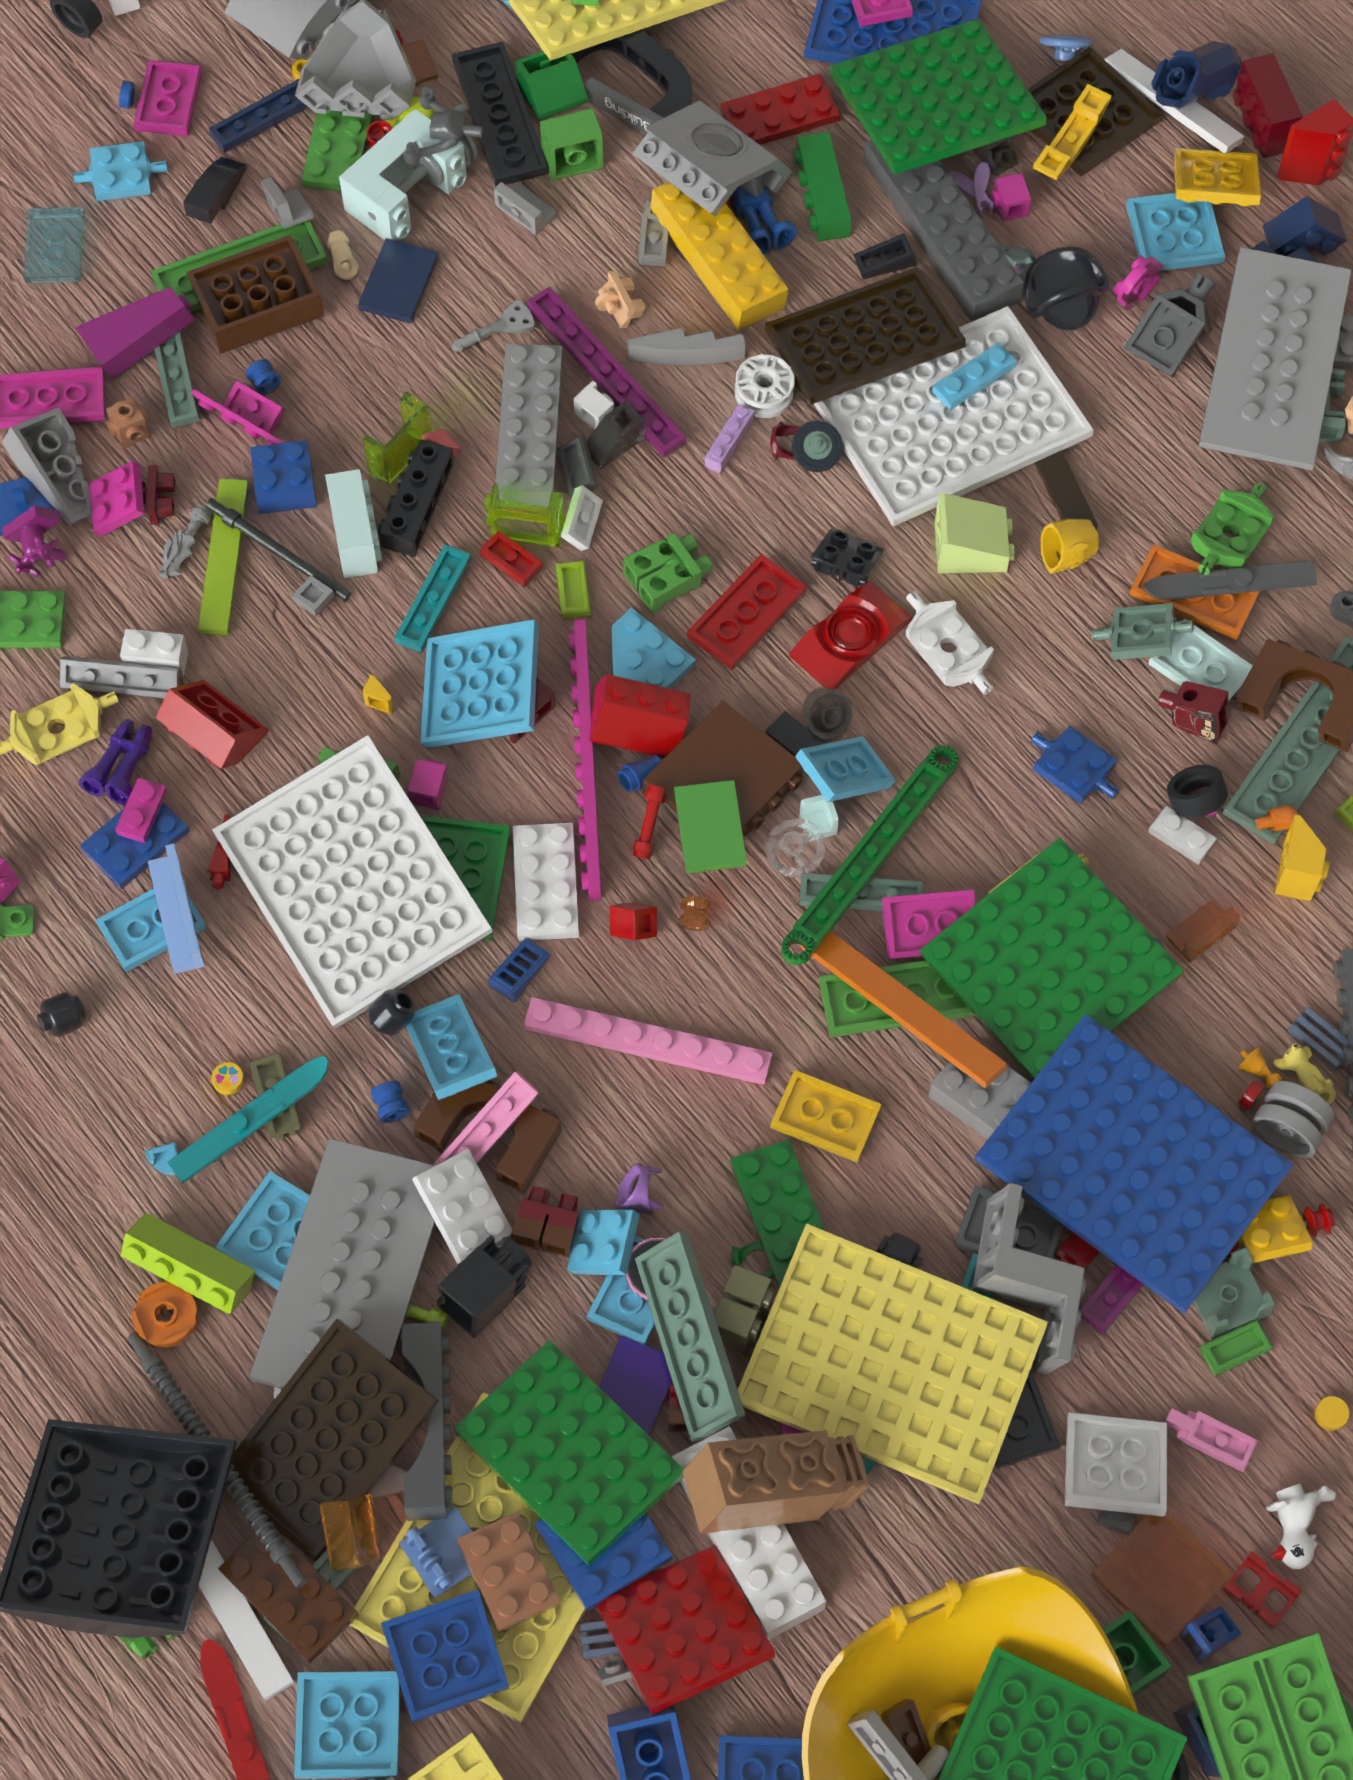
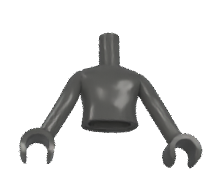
(445, 125)

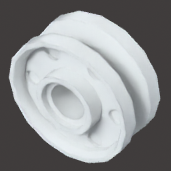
(766, 371)

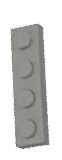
(118, 676)

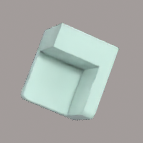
(821, 814)

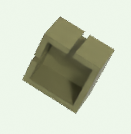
(741, 1313)

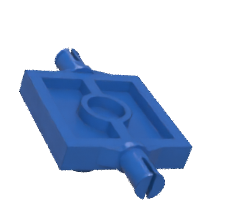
(1075, 764)

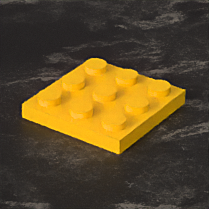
(1217, 177)

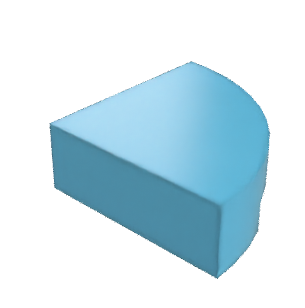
(161, 1155)

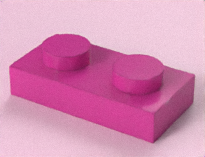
(141, 810)

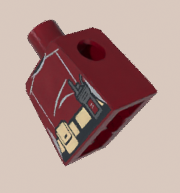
(1198, 710)

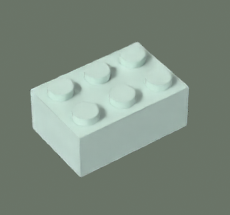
(354, 523)

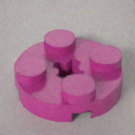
(1139, 281)

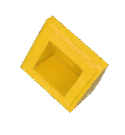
(377, 696)

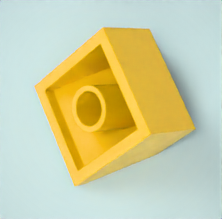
(1301, 862)

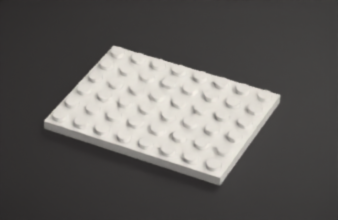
(916, 447)
(352, 881)

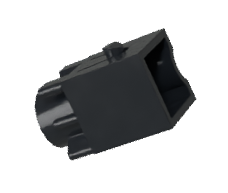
(484, 1284)

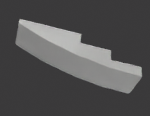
(675, 349)

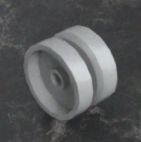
(1293, 1119)

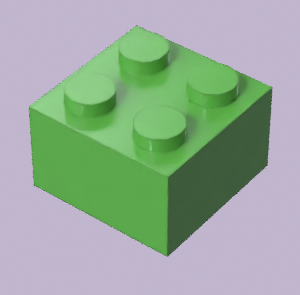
(572, 144)

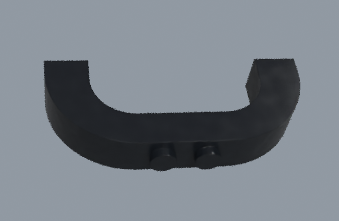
(656, 63)

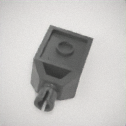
(1172, 326)

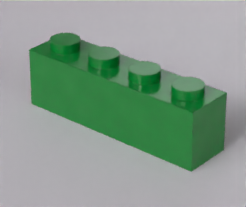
(822, 186)

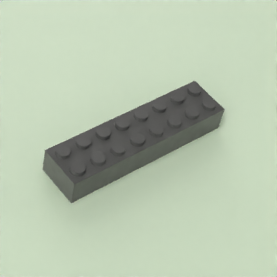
(949, 234)

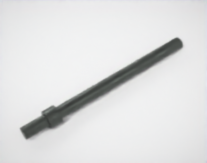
(234, 520)

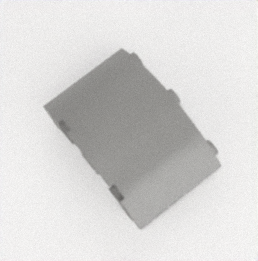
(287, 24)

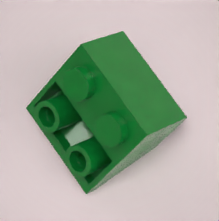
(550, 84)

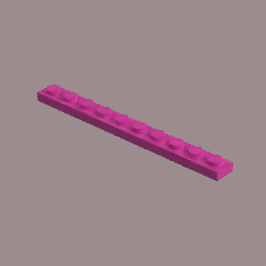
(585, 769)

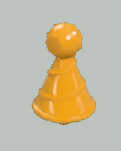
(1255, 1064)

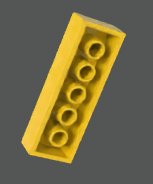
(721, 256)

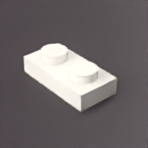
(581, 518)
(1182, 835)

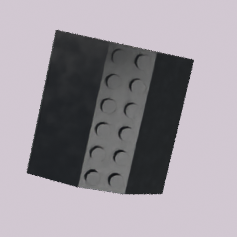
(115, 1529)

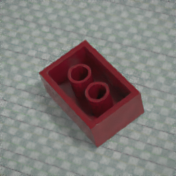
(1266, 104)

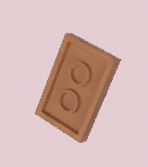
(508, 1572)

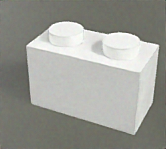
(154, 649)

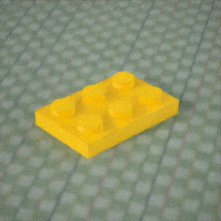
(825, 1116)

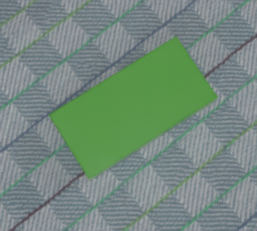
(1235, 1348)

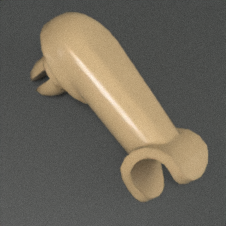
(342, 258)

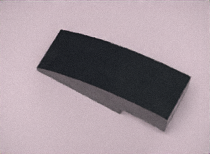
(213, 189)

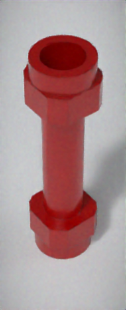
(643, 846)

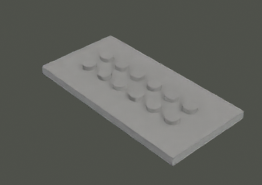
(1275, 358)
(350, 1259)

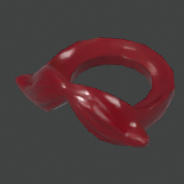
(781, 430)

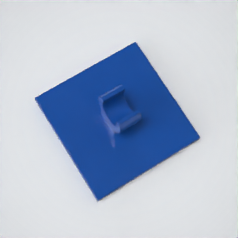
(18, 497)

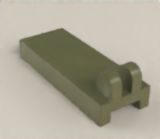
(266, 1074)

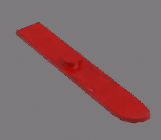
(232, 1713)

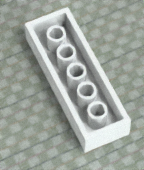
(764, 1564)

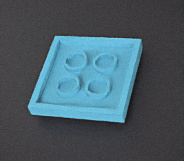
(1175, 231)
(266, 1229)
(347, 1725)

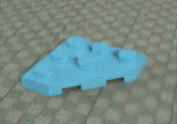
(646, 653)

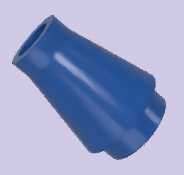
(632, 774)

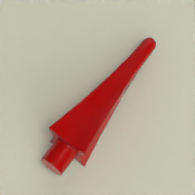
(220, 864)

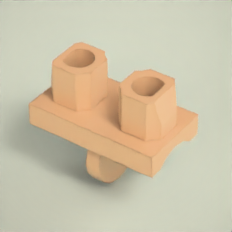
(616, 299)

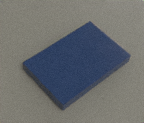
(398, 280)

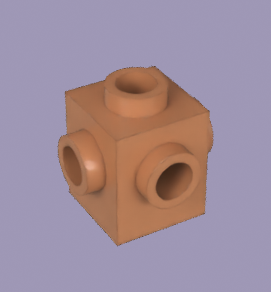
(127, 422)

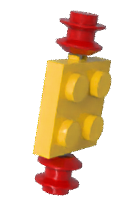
(1282, 1231)

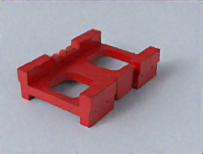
(1268, 1582)

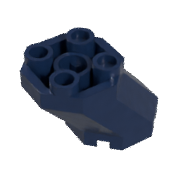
(1196, 75)

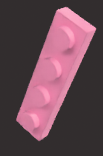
(493, 1119)

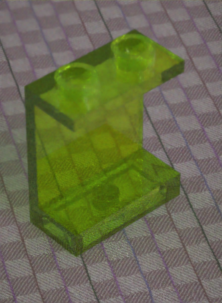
(391, 459)

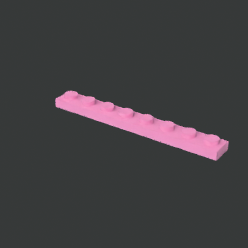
(648, 1041)

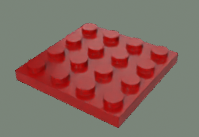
(685, 1629)

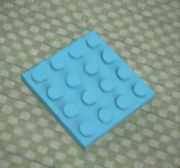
(480, 684)

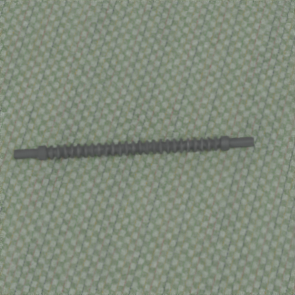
(279, 1551)

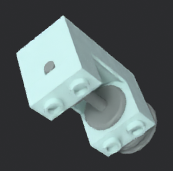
(379, 179)

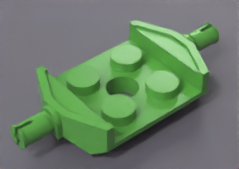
(1233, 513)

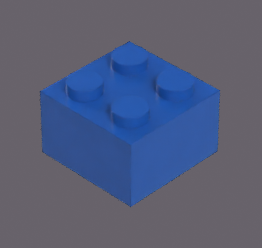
(283, 477)

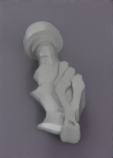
(179, 547)

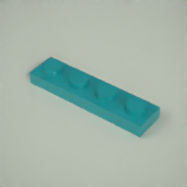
(433, 598)

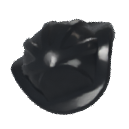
(1065, 287)

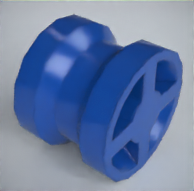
(263, 376)

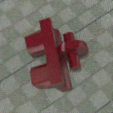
(157, 484)

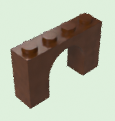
(1283, 665)
(533, 1138)

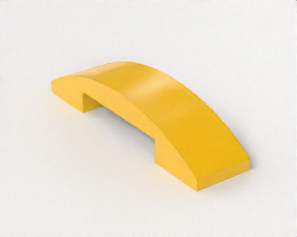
(1074, 133)

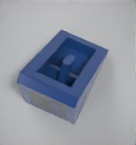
(1209, 1633)

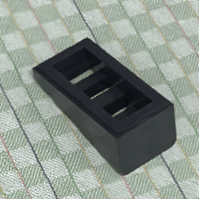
(889, 246)

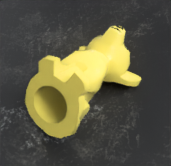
(1309, 1076)

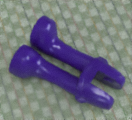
(118, 786)

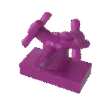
(30, 531)

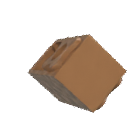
(773, 1480)

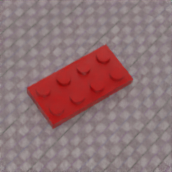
(782, 110)
(746, 611)

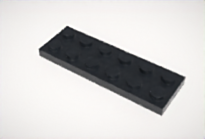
(499, 107)

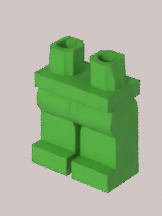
(666, 570)

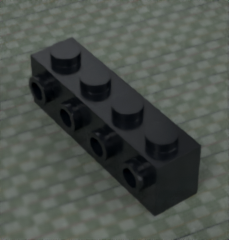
(416, 497)

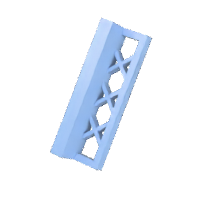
(175, 912)

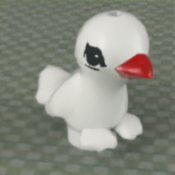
(1295, 1514)

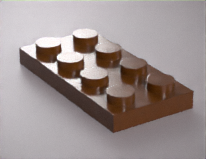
(304, 1616)

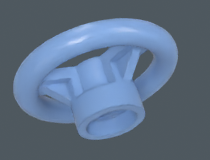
(1065, 45)

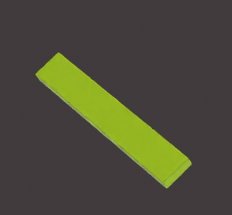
(223, 561)

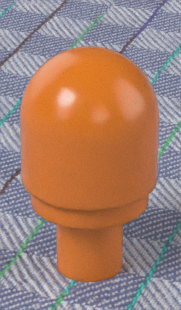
(1277, 818)

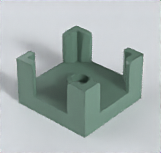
(1232, 1297)

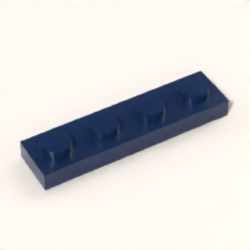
(257, 117)

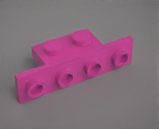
(249, 408)

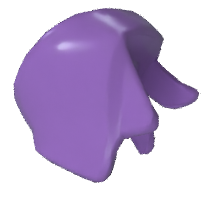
(639, 1198)

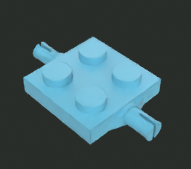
(120, 171)

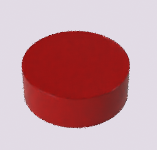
(1251, 1095)

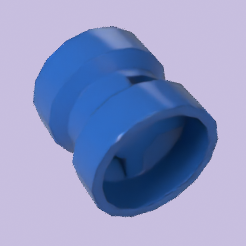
(390, 1102)

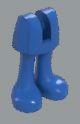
(749, 207)

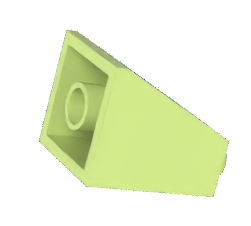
(971, 536)

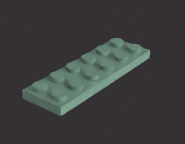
(689, 1336)

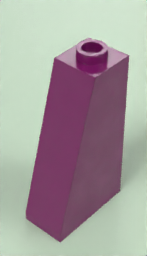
(135, 329)

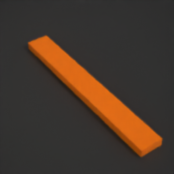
(910, 1010)

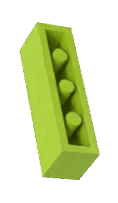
(187, 1263)

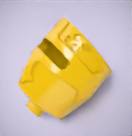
(1072, 540)

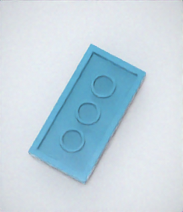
(450, 1047)

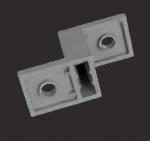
(1029, 1279)

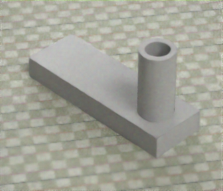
(891, 1754)

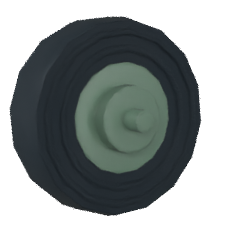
(817, 446)

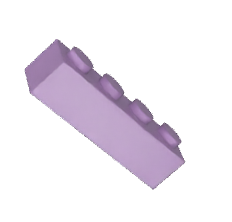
(729, 438)

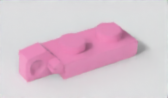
(1212, 1437)

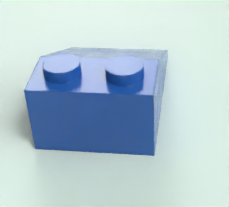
(648, 1745)

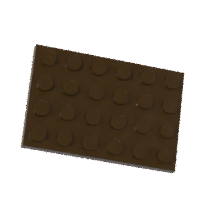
(865, 335)
(329, 1434)

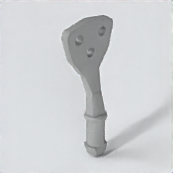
(502, 325)

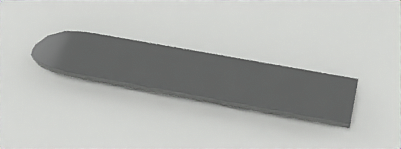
(1232, 581)

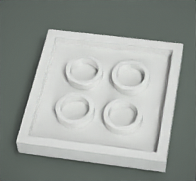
(1116, 1464)

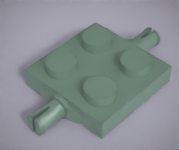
(1142, 631)

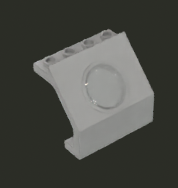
(707, 156)

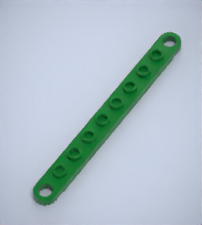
(869, 855)

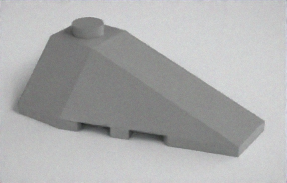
(49, 459)

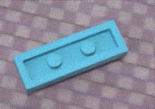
(974, 376)

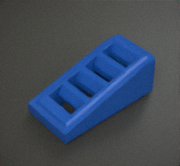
(514, 991)

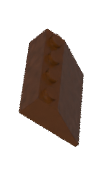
(256, 293)

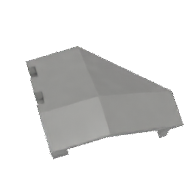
(358, 67)

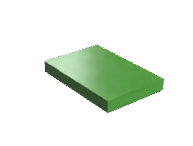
(710, 826)

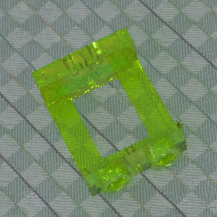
(551, 515)

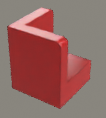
(633, 921)

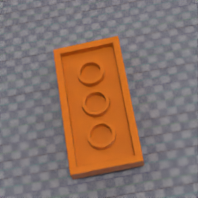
(1219, 613)

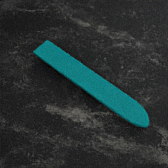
(249, 1119)

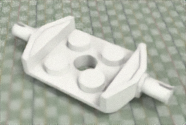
(943, 624)

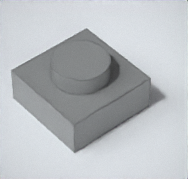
(313, 595)

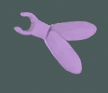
(977, 188)

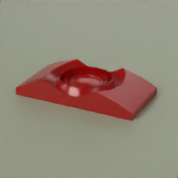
(850, 635)

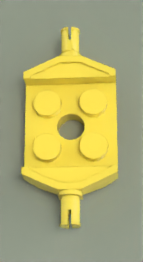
(74, 709)

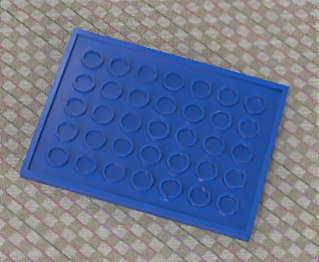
(1134, 1163)

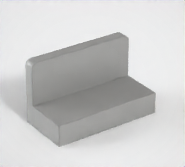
(289, 206)
(523, 206)

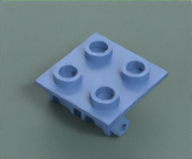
(436, 1552)

